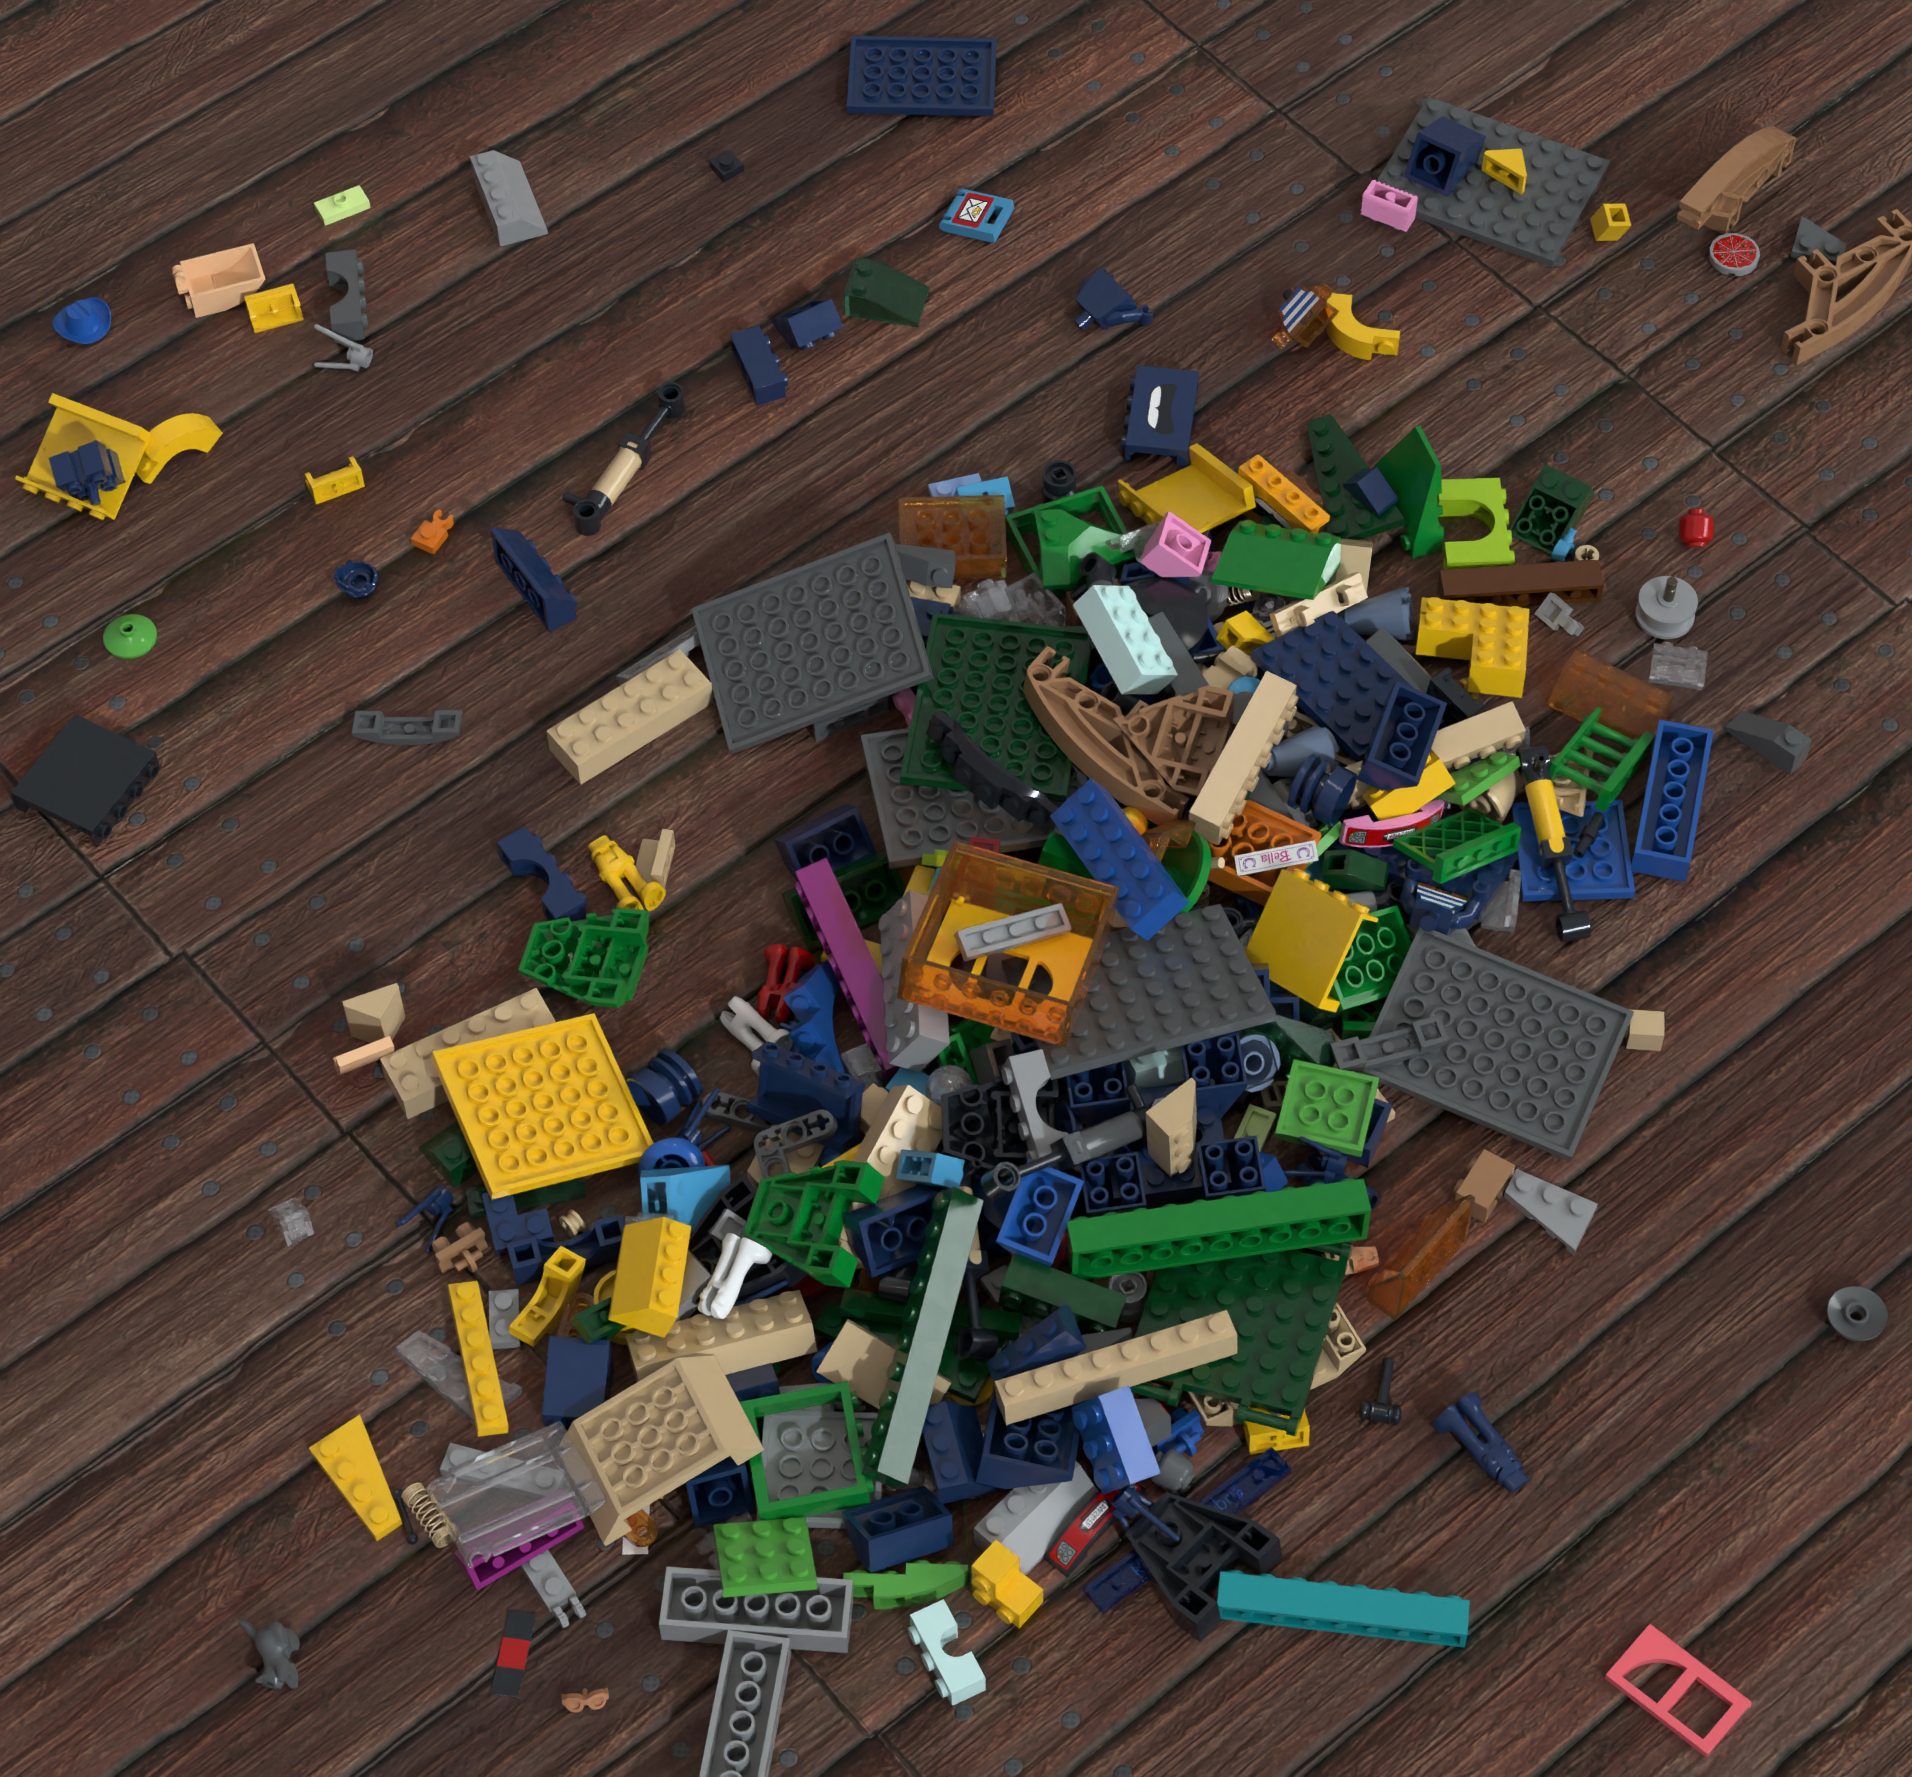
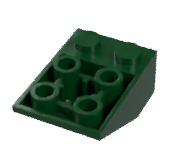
(1551, 509)

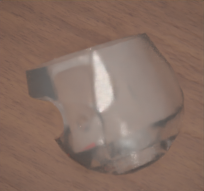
(945, 1080)

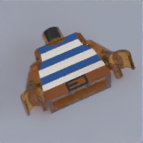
(1304, 314)

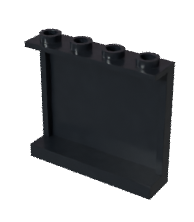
(87, 778)

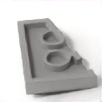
(1556, 1209)

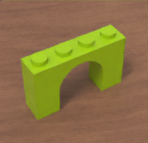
(1482, 500)

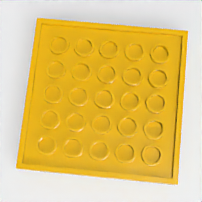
(542, 1105)

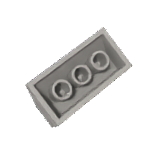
(507, 197)
(1034, 1517)

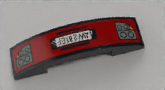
(1084, 1531)

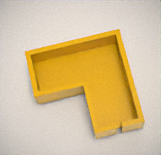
(1483, 633)

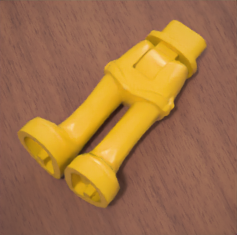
(616, 864)

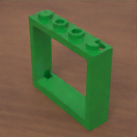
(1074, 505)
(818, 1502)

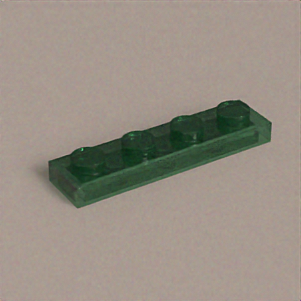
(542, 1196)

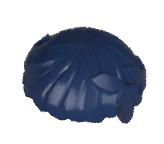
(356, 578)

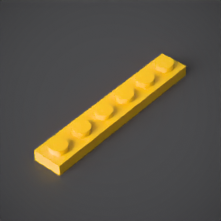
(477, 1359)

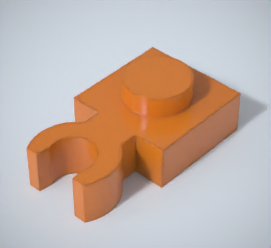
(432, 535)

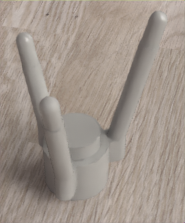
(357, 354)

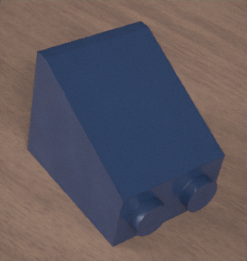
(1443, 155)
(576, 1378)
(719, 1493)

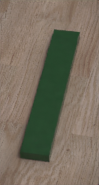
(871, 1307)

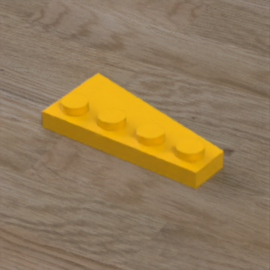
(356, 1473)

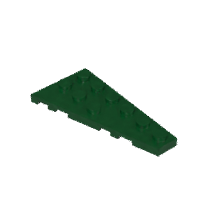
(1335, 464)
(966, 1374)

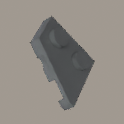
(1813, 237)

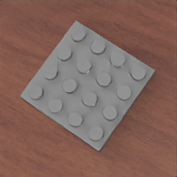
(810, 1456)

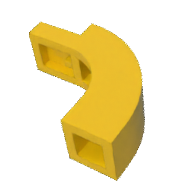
(1356, 338)
(173, 437)

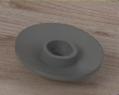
(1860, 1303)

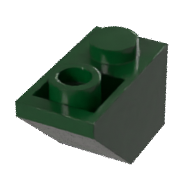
(1353, 871)

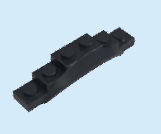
(986, 777)

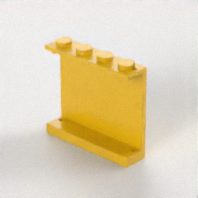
(76, 426)
(1198, 494)
(1306, 936)

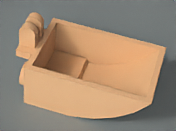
(219, 279)

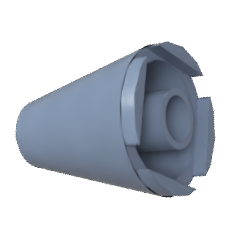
(1388, 611)
(1292, 752)
(1260, 1061)

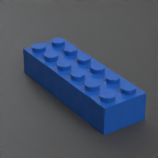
(1672, 800)
(1120, 858)

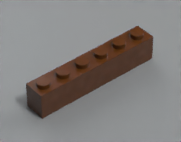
(1523, 584)

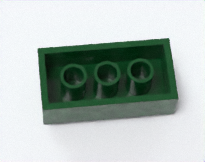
(1042, 1290)

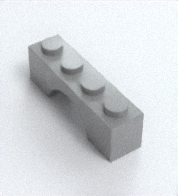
(1025, 1076)

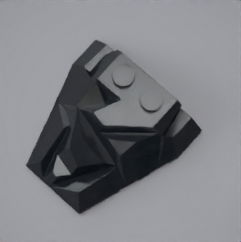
(983, 1125)

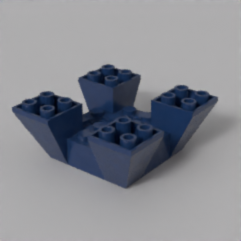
(1132, 1178)

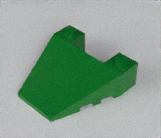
(1416, 480)
(803, 1217)

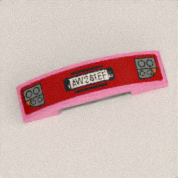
(1366, 833)

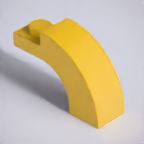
(545, 1310)

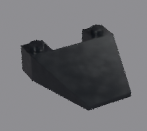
(707, 1249)
(1192, 1566)

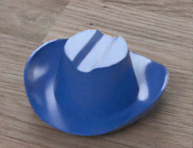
(83, 321)
(671, 1154)

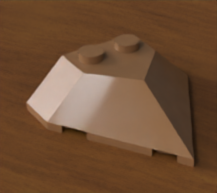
(1183, 735)

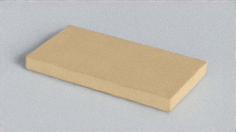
(864, 1362)

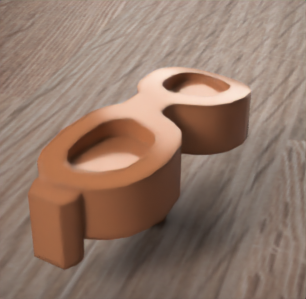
(595, 1700)

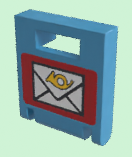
(971, 212)

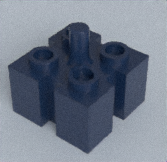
(87, 471)

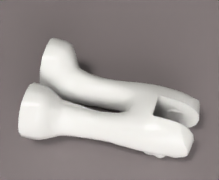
(747, 1018)
(729, 1274)

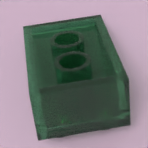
(884, 294)
(1297, 1042)

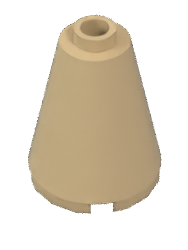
(1497, 799)

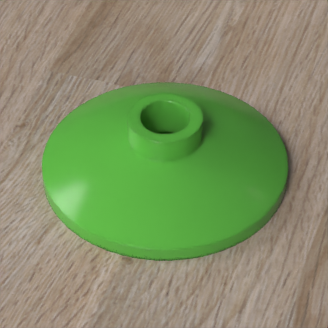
(133, 643)

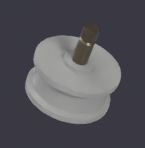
(1666, 607)

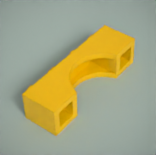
(1243, 633)

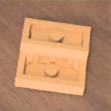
(363, 1055)

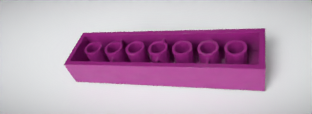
(849, 956)

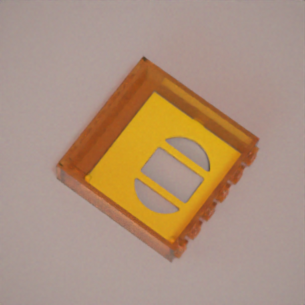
(995, 887)

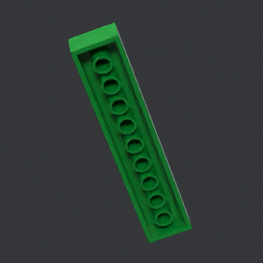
(1218, 1229)

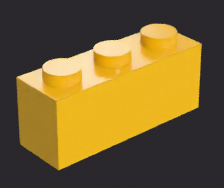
(1405, 801)

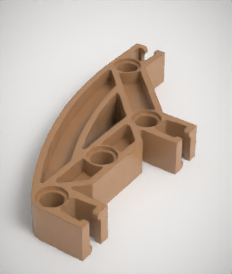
(1735, 179)
(1873, 266)
(1093, 741)

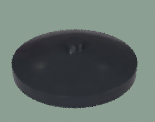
(1180, 606)

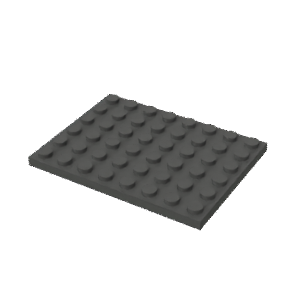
(1482, 208)
(811, 643)
(929, 818)
(1157, 993)
(1520, 1044)

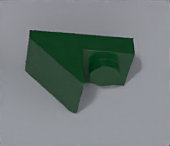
(594, 1323)

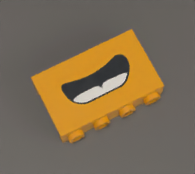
(1280, 498)

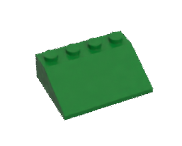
(1278, 560)
(1372, 960)

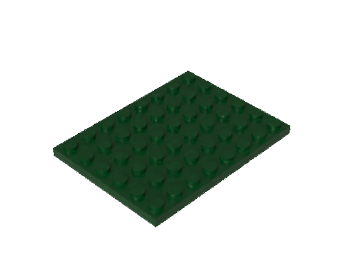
(980, 684)

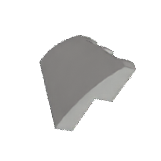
(694, 1281)

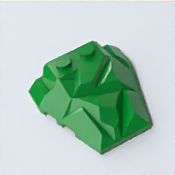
(590, 957)

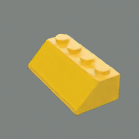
(650, 1275)

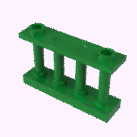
(1615, 777)

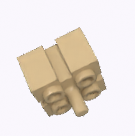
(1228, 667)

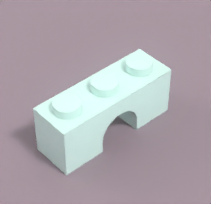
(956, 1676)

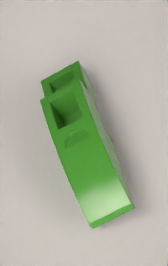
(918, 1586)

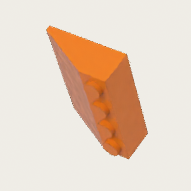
(1252, 832)

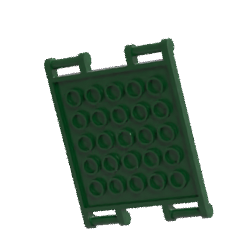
(1281, 1320)

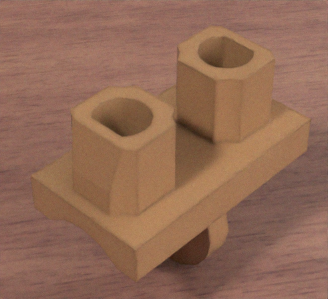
(462, 1252)

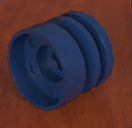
(1325, 791)
(664, 1087)

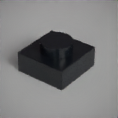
(726, 165)

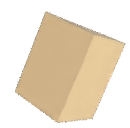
(375, 1014)

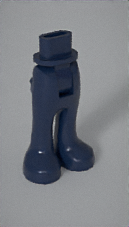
(1494, 1455)

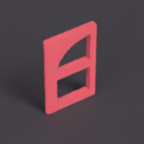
(1656, 1647)

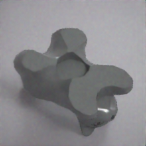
(275, 1646)

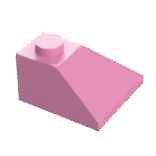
(1176, 549)

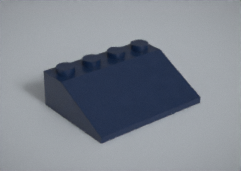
(1029, 1450)

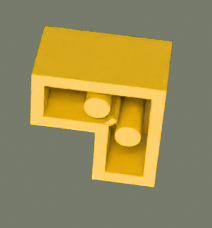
(1003, 1586)

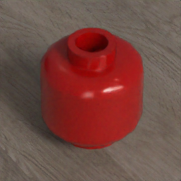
(1696, 528)

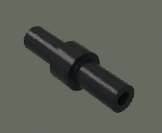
(1588, 835)

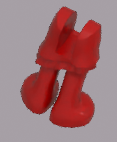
(773, 993)

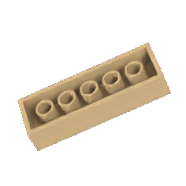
(630, 716)
(1243, 757)
(412, 1072)
(903, 1123)
(747, 1337)

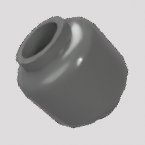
(1175, 1471)

